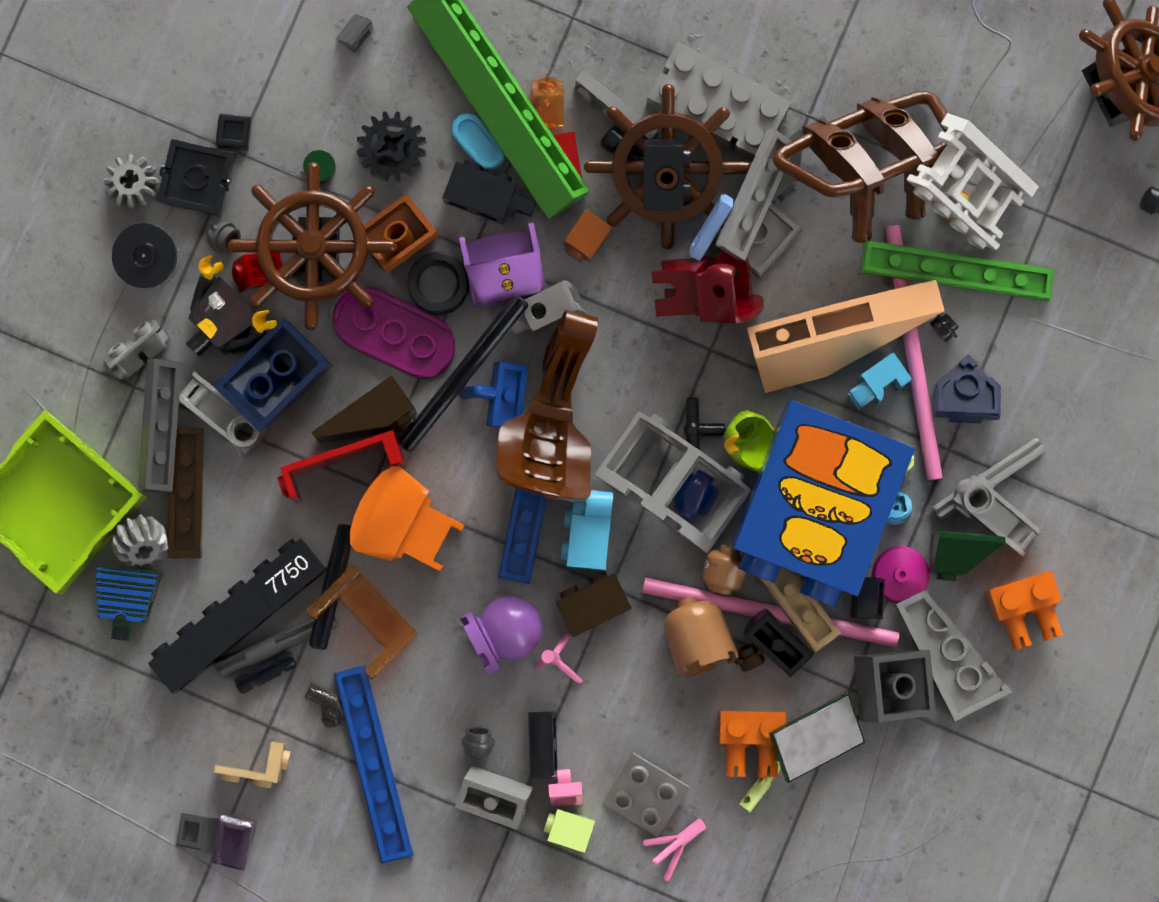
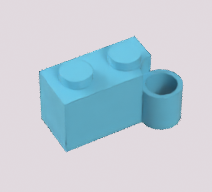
(588, 532)

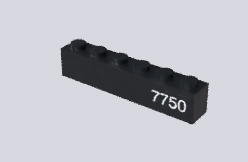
(236, 616)

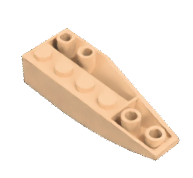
(836, 335)

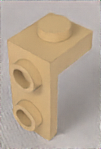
(277, 761)

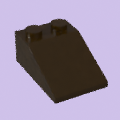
(374, 413)

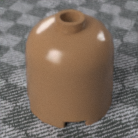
(698, 637)

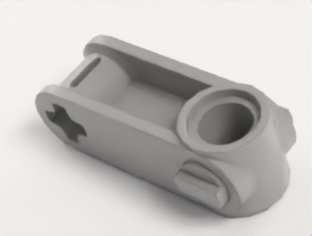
(218, 413)
(995, 513)

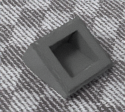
(355, 32)
(197, 832)

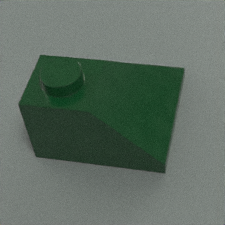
(958, 553)

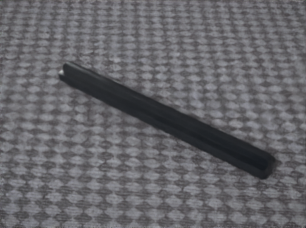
(463, 373)

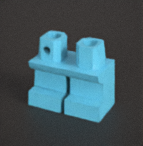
(876, 379)

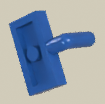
(504, 395)

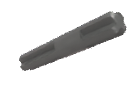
(266, 648)

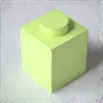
(569, 829)

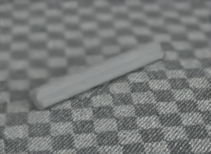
(995, 474)

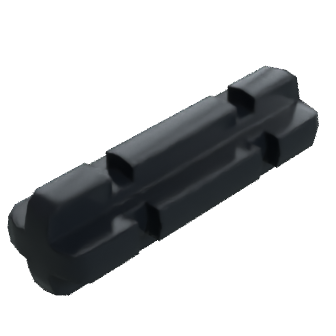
(265, 672)

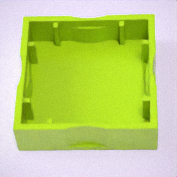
(60, 502)

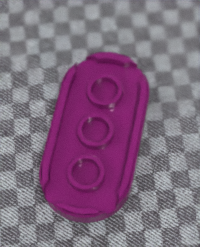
(395, 333)

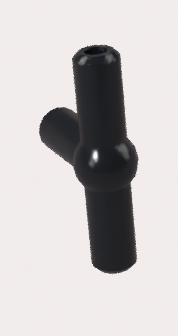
(694, 429)

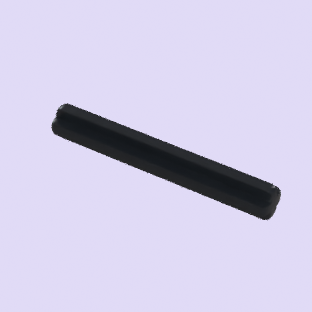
(336, 567)

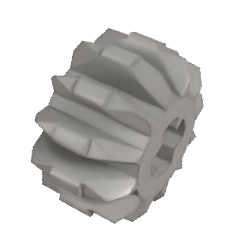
(123, 173)
(139, 541)

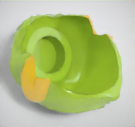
(748, 439)

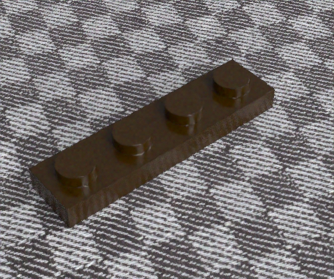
(187, 495)

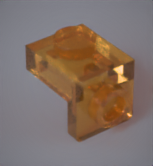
(549, 100)

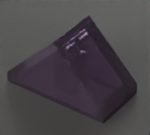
(234, 841)

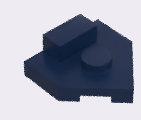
(967, 394)

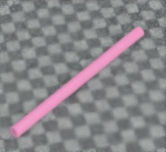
(918, 382)
(751, 608)

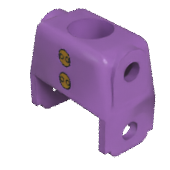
(503, 267)

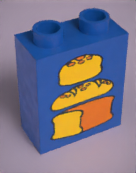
(820, 502)

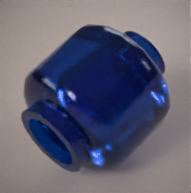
(696, 495)

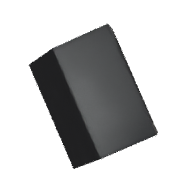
(870, 600)

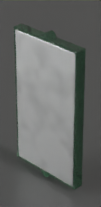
(817, 737)

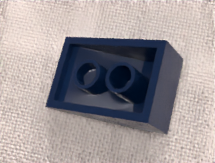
(273, 375)

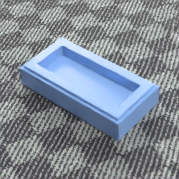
(711, 226)

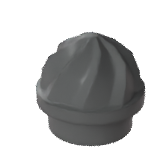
(221, 234)
(478, 742)

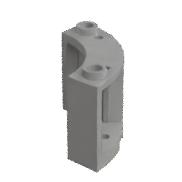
(629, 451)

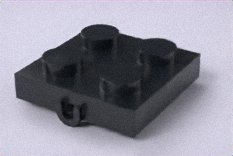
(195, 177)

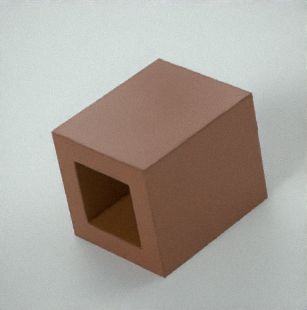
(587, 237)

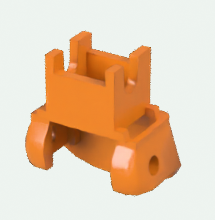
(398, 520)

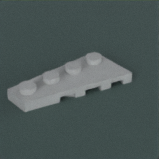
(957, 668)

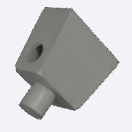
(556, 300)

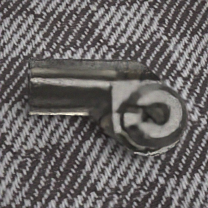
(329, 705)

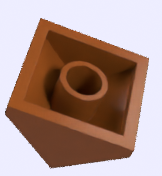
(403, 225)

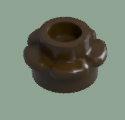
(749, 657)

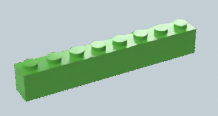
(500, 103)

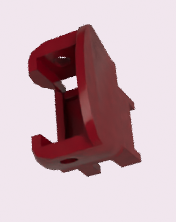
(708, 291)

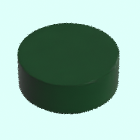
(325, 162)

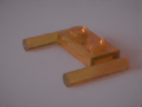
(372, 612)

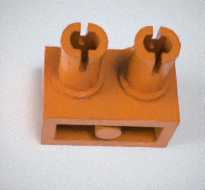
(1013, 600)
(743, 728)

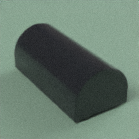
(777, 642)
(542, 744)

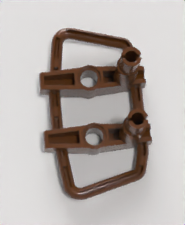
(852, 164)

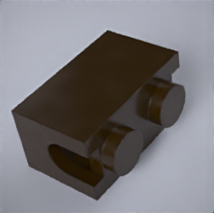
(592, 604)

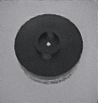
(145, 256)

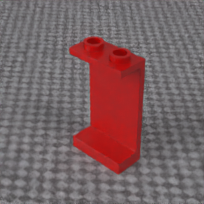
(388, 440)

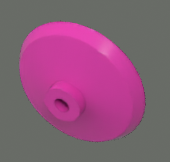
(904, 573)

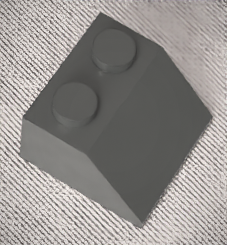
(894, 686)

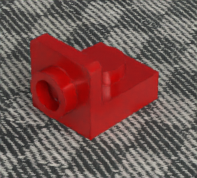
(248, 273)

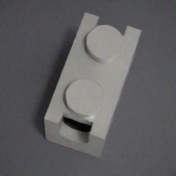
(493, 797)

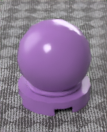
(505, 630)

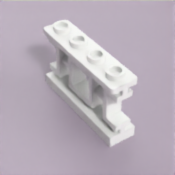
(989, 164)

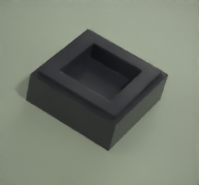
(233, 131)

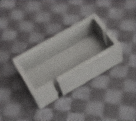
(706, 86)

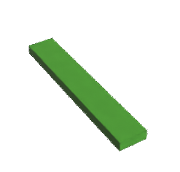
(957, 270)

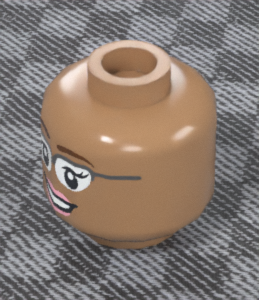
(722, 570)

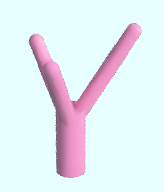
(554, 658)
(678, 844)

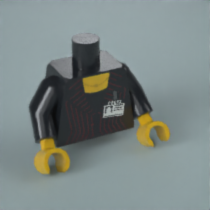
(223, 315)

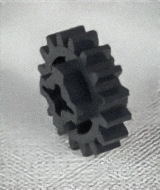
(402, 138)

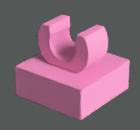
(565, 792)

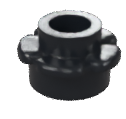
(945, 327)

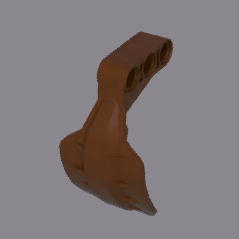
(543, 447)

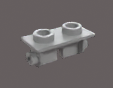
(126, 355)

